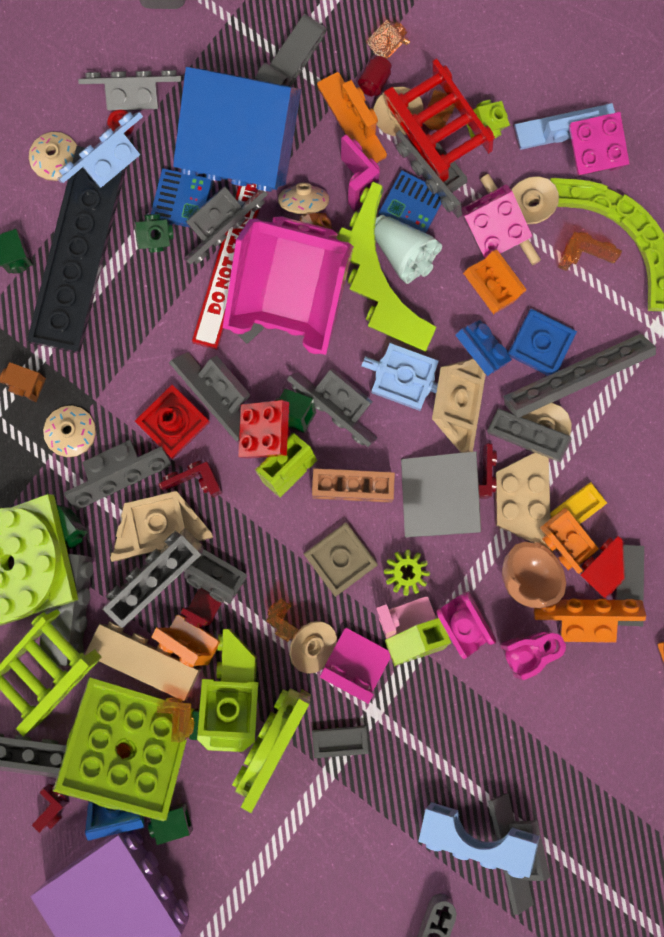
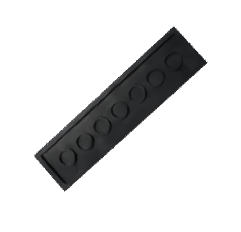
(74, 261)

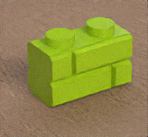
(284, 471)

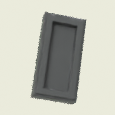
(340, 741)

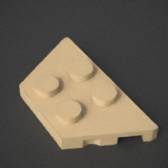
(459, 402)
(524, 498)
(150, 522)

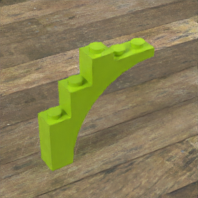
(390, 314)

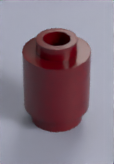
(375, 76)

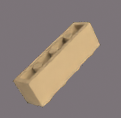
(143, 661)

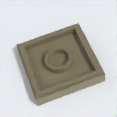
(340, 559)

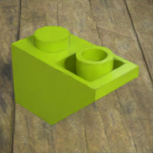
(418, 642)
(237, 659)

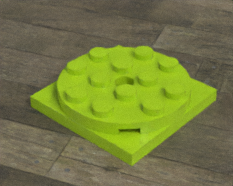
(41, 561)
(270, 746)
(91, 761)

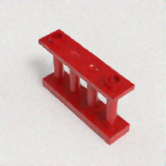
(426, 143)

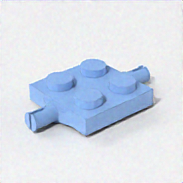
(403, 376)

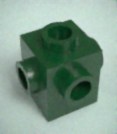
(143, 230)

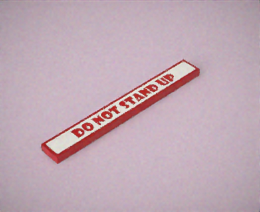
(211, 319)

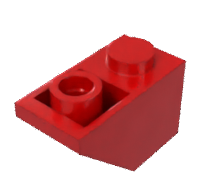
(607, 569)

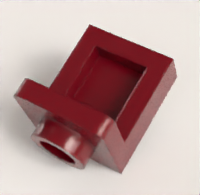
(51, 815)

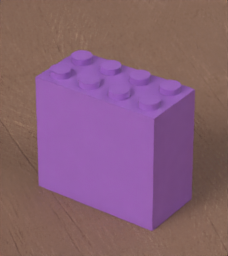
(112, 894)

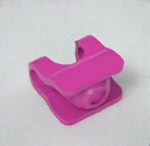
(465, 625)
(528, 656)

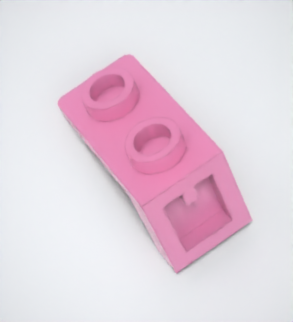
(405, 616)

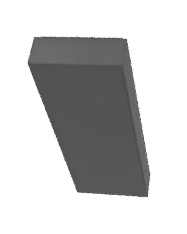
(529, 435)
(633, 584)

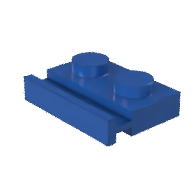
(483, 347)

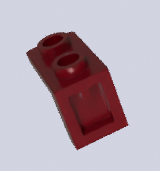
(208, 481)
(489, 481)
(202, 609)

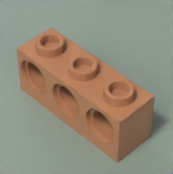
(353, 485)

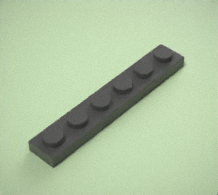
(579, 375)

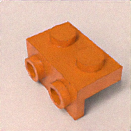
(495, 282)
(569, 539)
(188, 642)

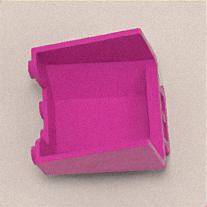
(288, 280)

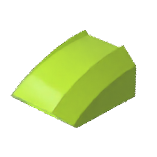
(227, 715)

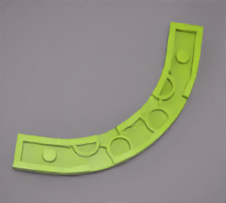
(630, 217)

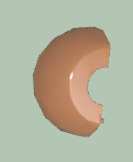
(533, 575)

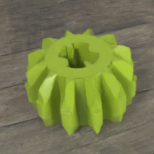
(397, 574)

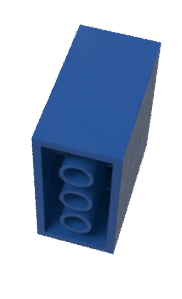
(236, 129)

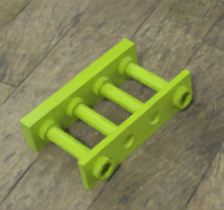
(64, 680)

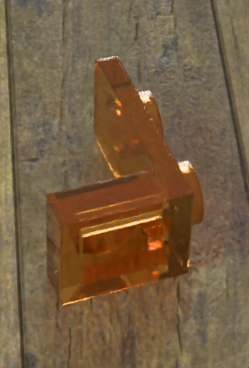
(583, 242)

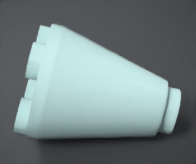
(406, 248)

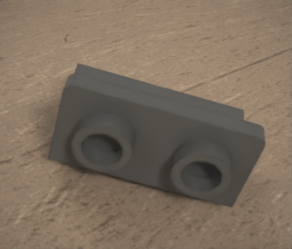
(215, 576)

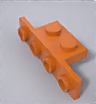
(353, 114)
(591, 619)

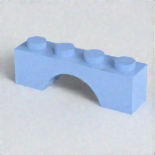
(445, 832)

